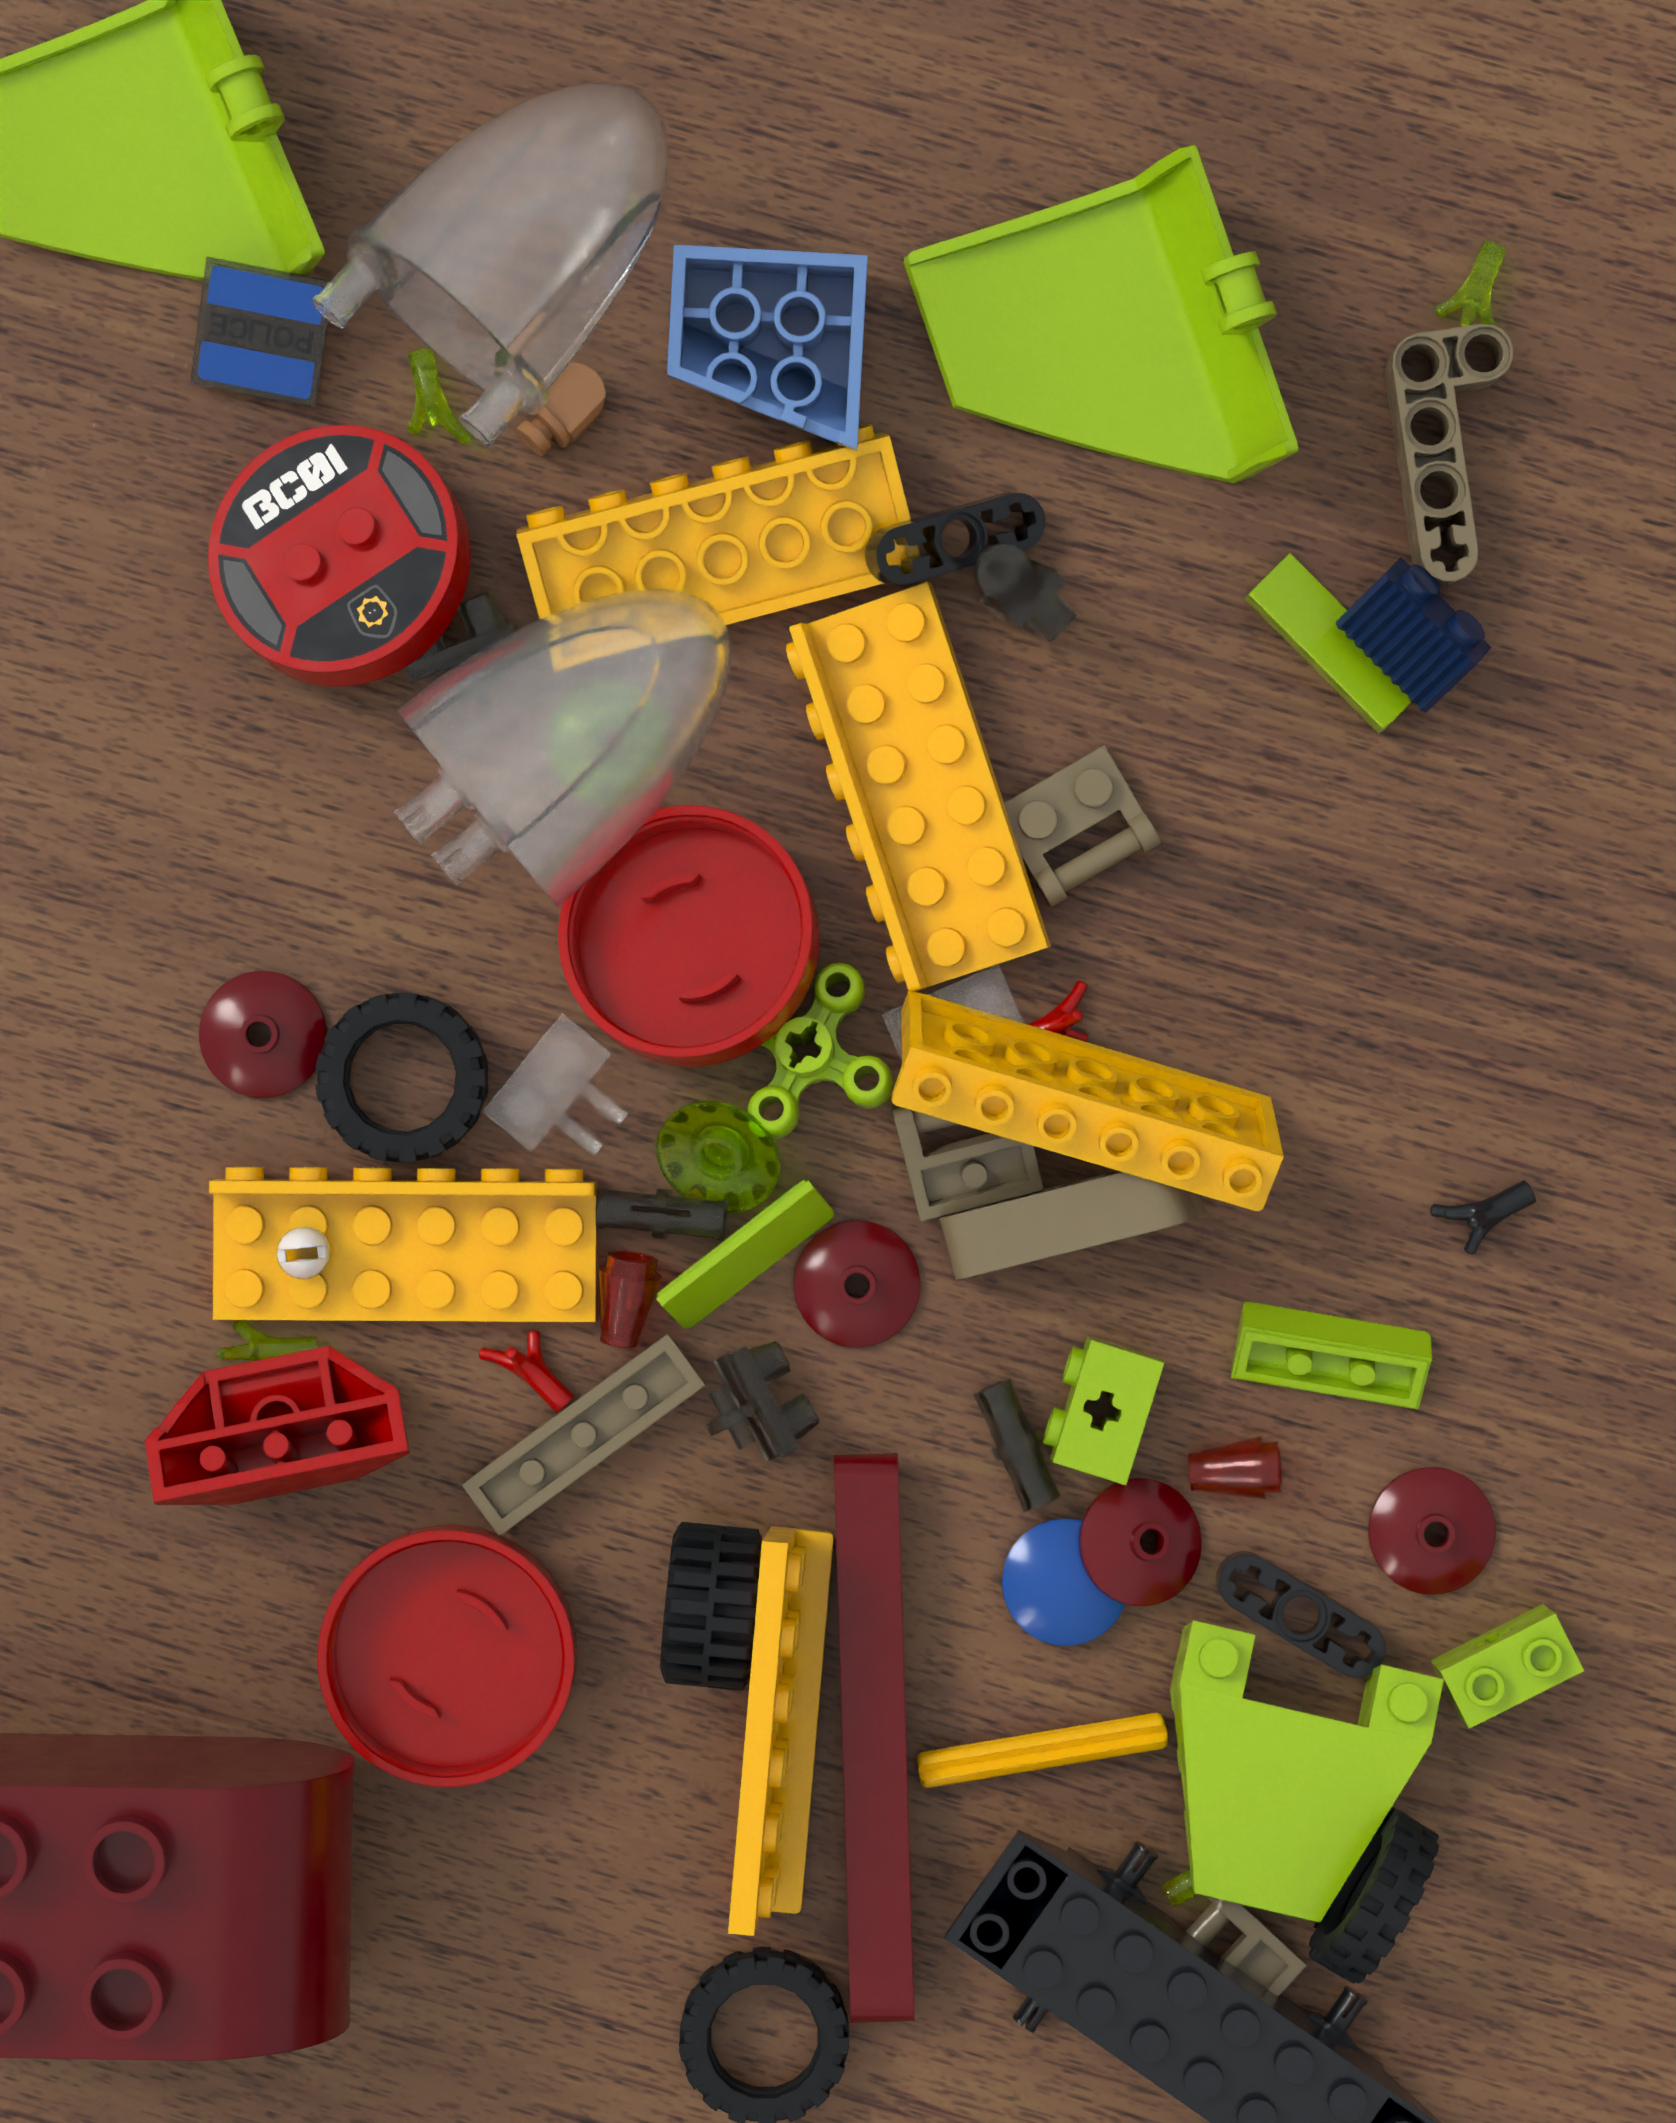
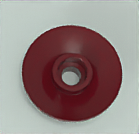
(295, 1028)
(852, 1249)
(1409, 1507)
(1113, 1549)

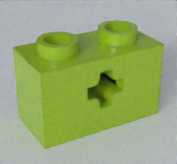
(1112, 1445)
(1507, 1665)

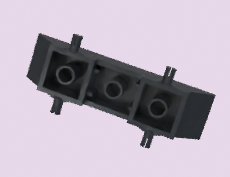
(1163, 2001)

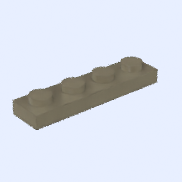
(583, 1434)

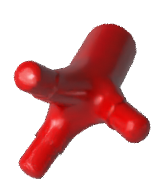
(1065, 1015)
(532, 1370)

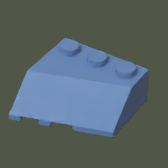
(772, 333)

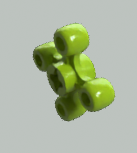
(831, 1064)

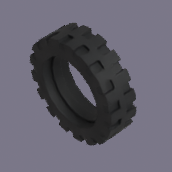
(335, 1068)
(1375, 1899)
(764, 2103)

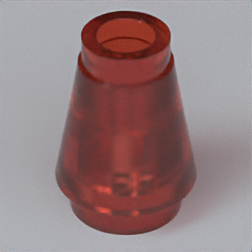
(626, 1295)
(1238, 1469)

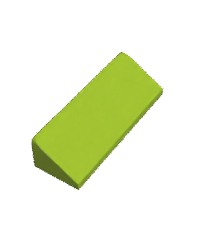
(1307, 620)
(745, 1254)
(1331, 1355)

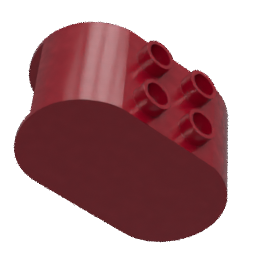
(173, 1896)

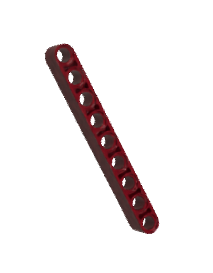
(874, 1737)

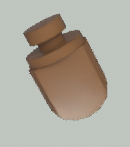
(572, 407)

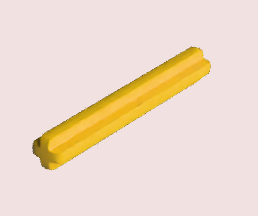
(1042, 1750)

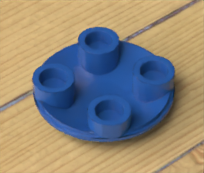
(1050, 1588)

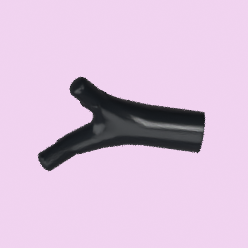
(1485, 1214)

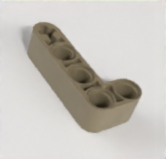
(1446, 459)
(1062, 1221)

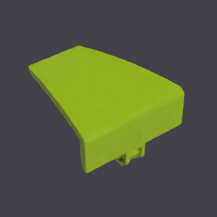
(150, 147)
(1113, 327)

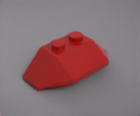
(275, 1430)

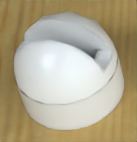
(303, 1238)

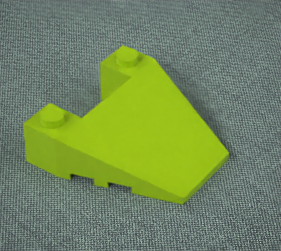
(1282, 1794)

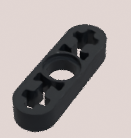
(909, 534)
(1349, 1624)

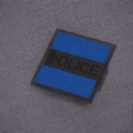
(259, 332)

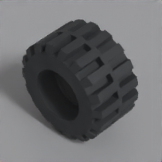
(710, 1606)

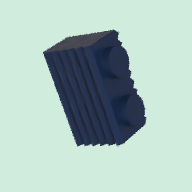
(1414, 633)

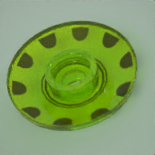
(705, 1170)

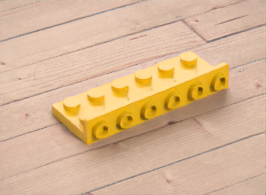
(737, 539)
(917, 788)
(1087, 1102)
(408, 1246)
(781, 1726)

